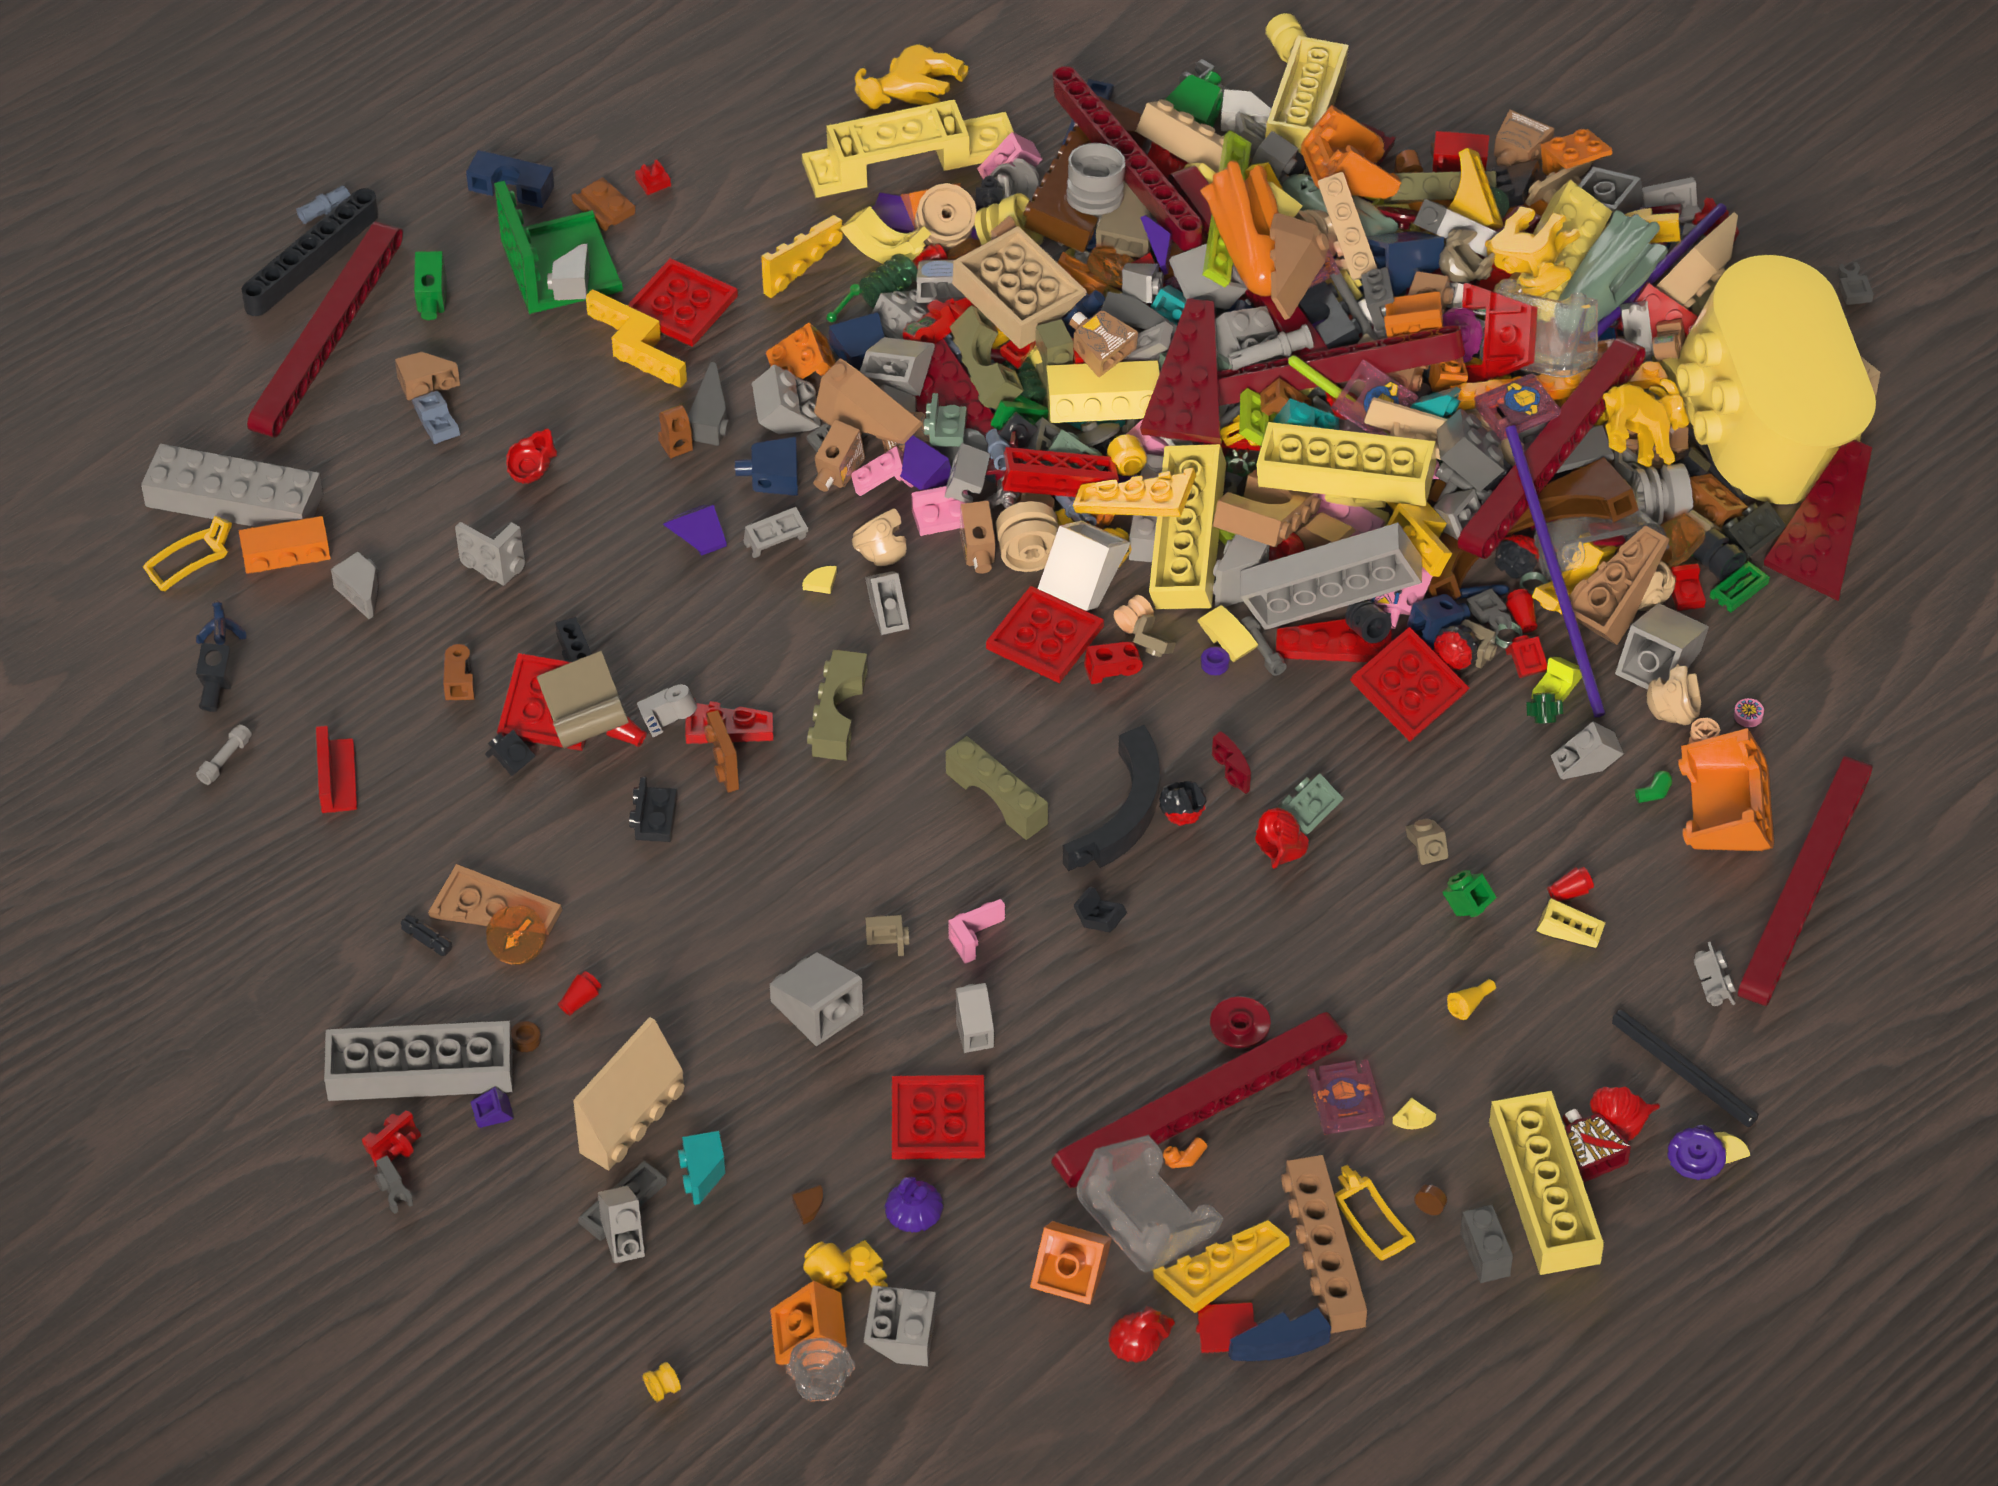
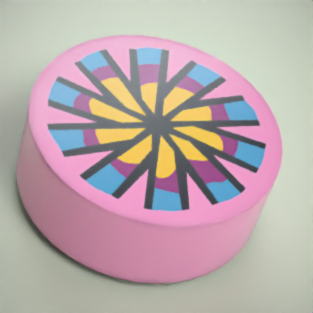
(1748, 712)

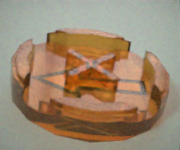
(1107, 265)
(516, 934)

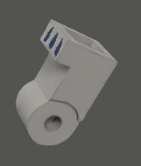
(667, 707)

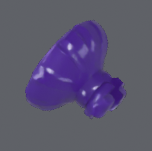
(1697, 1153)
(913, 1205)

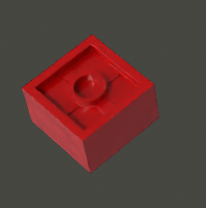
(1450, 143)

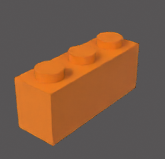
(284, 544)

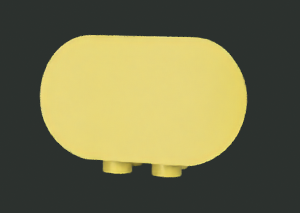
(1774, 378)

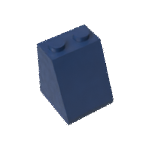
(1405, 255)

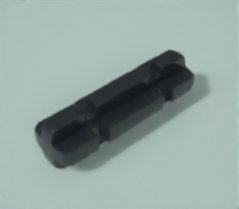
(426, 935)

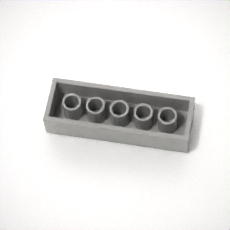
(229, 487)
(1331, 576)
(418, 1060)

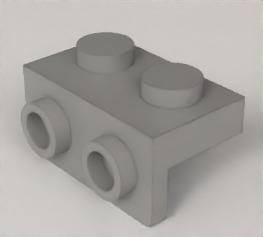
(1673, 193)

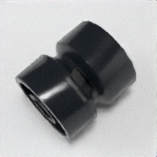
(1719, 554)

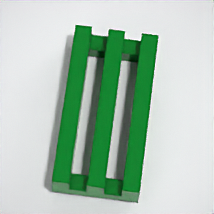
(1742, 591)

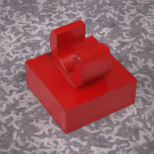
(653, 177)

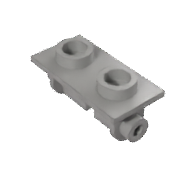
(1720, 985)

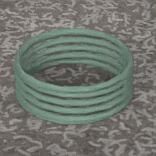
(1531, 575)
(1504, 644)

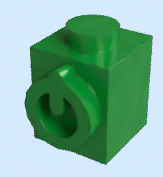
(1468, 893)

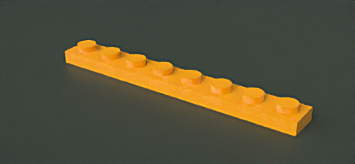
(1559, 387)

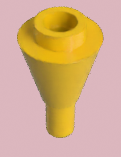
(1464, 1002)

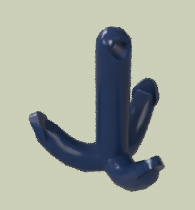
(219, 626)

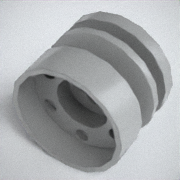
(1095, 178)
(1664, 494)

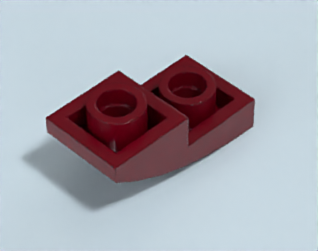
(1236, 767)

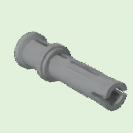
(1283, 344)

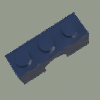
(531, 180)

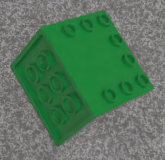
(537, 246)

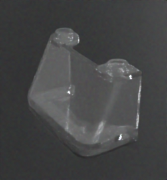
(1564, 331)
(1571, 533)
(1139, 1207)

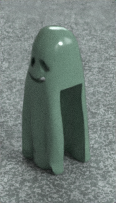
(1303, 190)
(1617, 262)

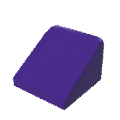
(492, 1108)

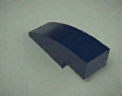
(1281, 1338)

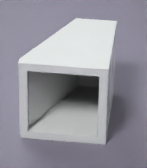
(1082, 564)

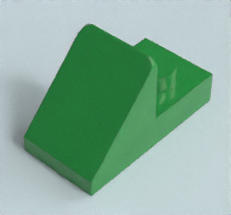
(1021, 406)

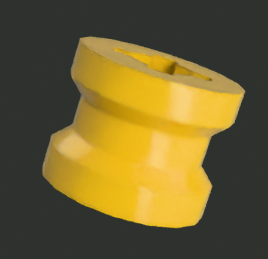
(661, 1382)

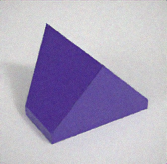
(924, 465)
(699, 528)

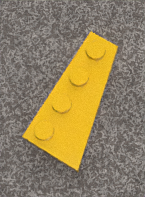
(1211, 1273)

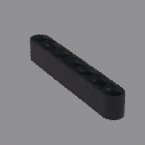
(309, 252)

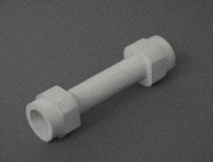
(209, 771)

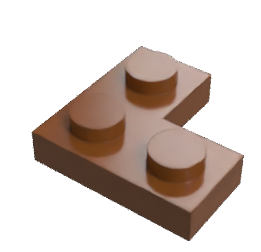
(724, 751)

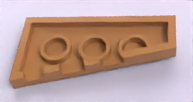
(476, 898)

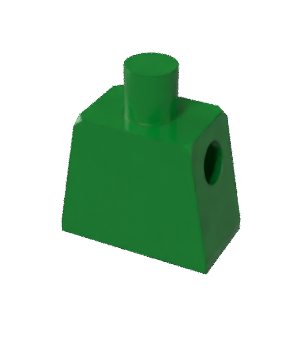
(1199, 97)
(430, 292)

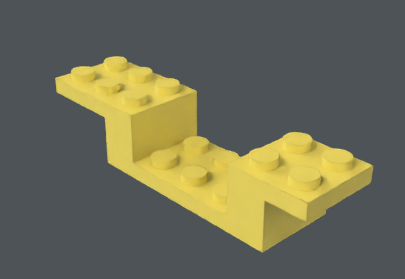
(899, 135)

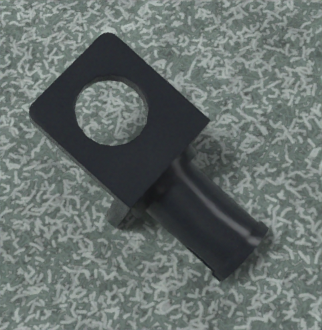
(212, 677)

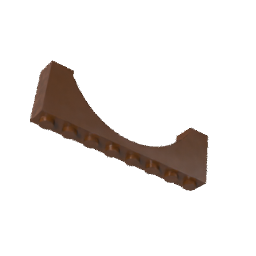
(1050, 211)
(1587, 492)

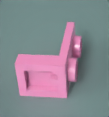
(879, 471)
(965, 925)

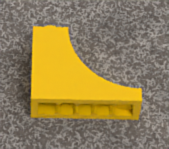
(1474, 193)

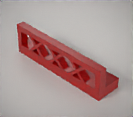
(1056, 479)

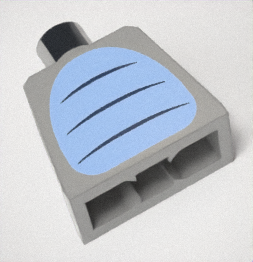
(935, 282)

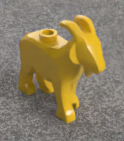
(911, 78)
(1533, 253)
(1650, 418)

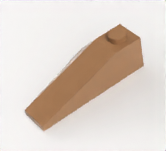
(1297, 260)
(860, 403)
(1615, 591)

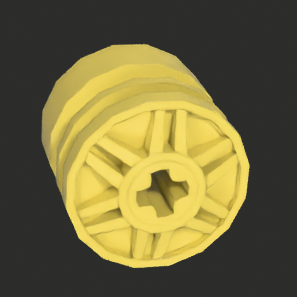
(991, 216)

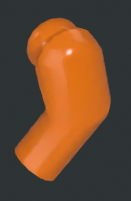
(1186, 1158)

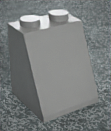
(1658, 644)
(818, 997)

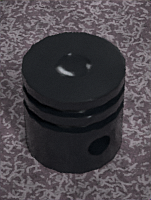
(1368, 621)

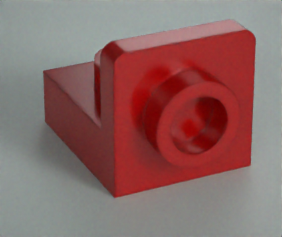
(1688, 590)
(1527, 656)

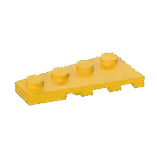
(794, 259)
(1138, 496)

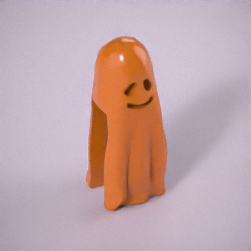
(1244, 221)

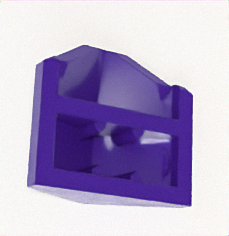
(1160, 242)

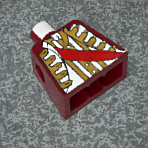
(1595, 1144)

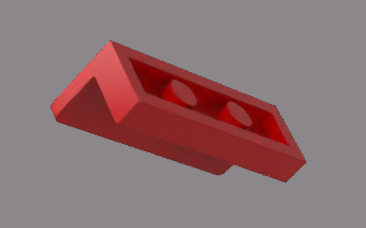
(335, 772)

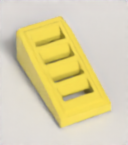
(1568, 932)

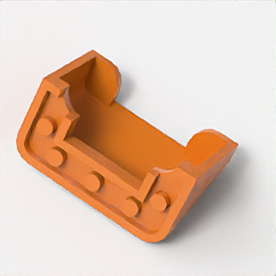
(1347, 146)
(1728, 794)

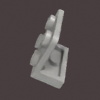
(494, 558)

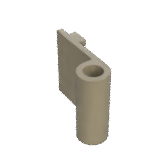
(582, 699)

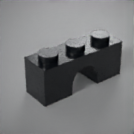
(1322, 304)

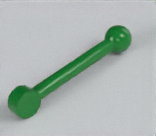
(854, 290)

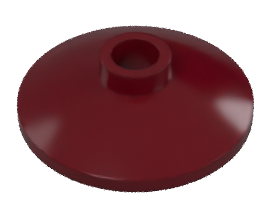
(1401, 216)
(1240, 1013)

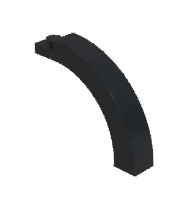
(1135, 816)

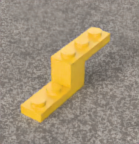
(636, 338)
(1423, 529)

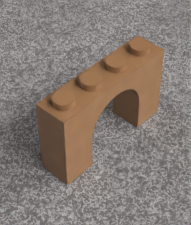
(1265, 512)

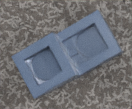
(435, 417)

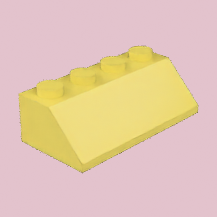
(1119, 394)

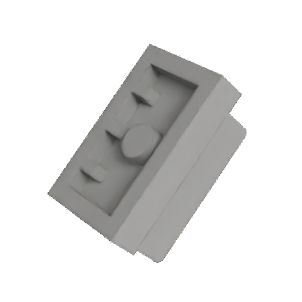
(898, 310)

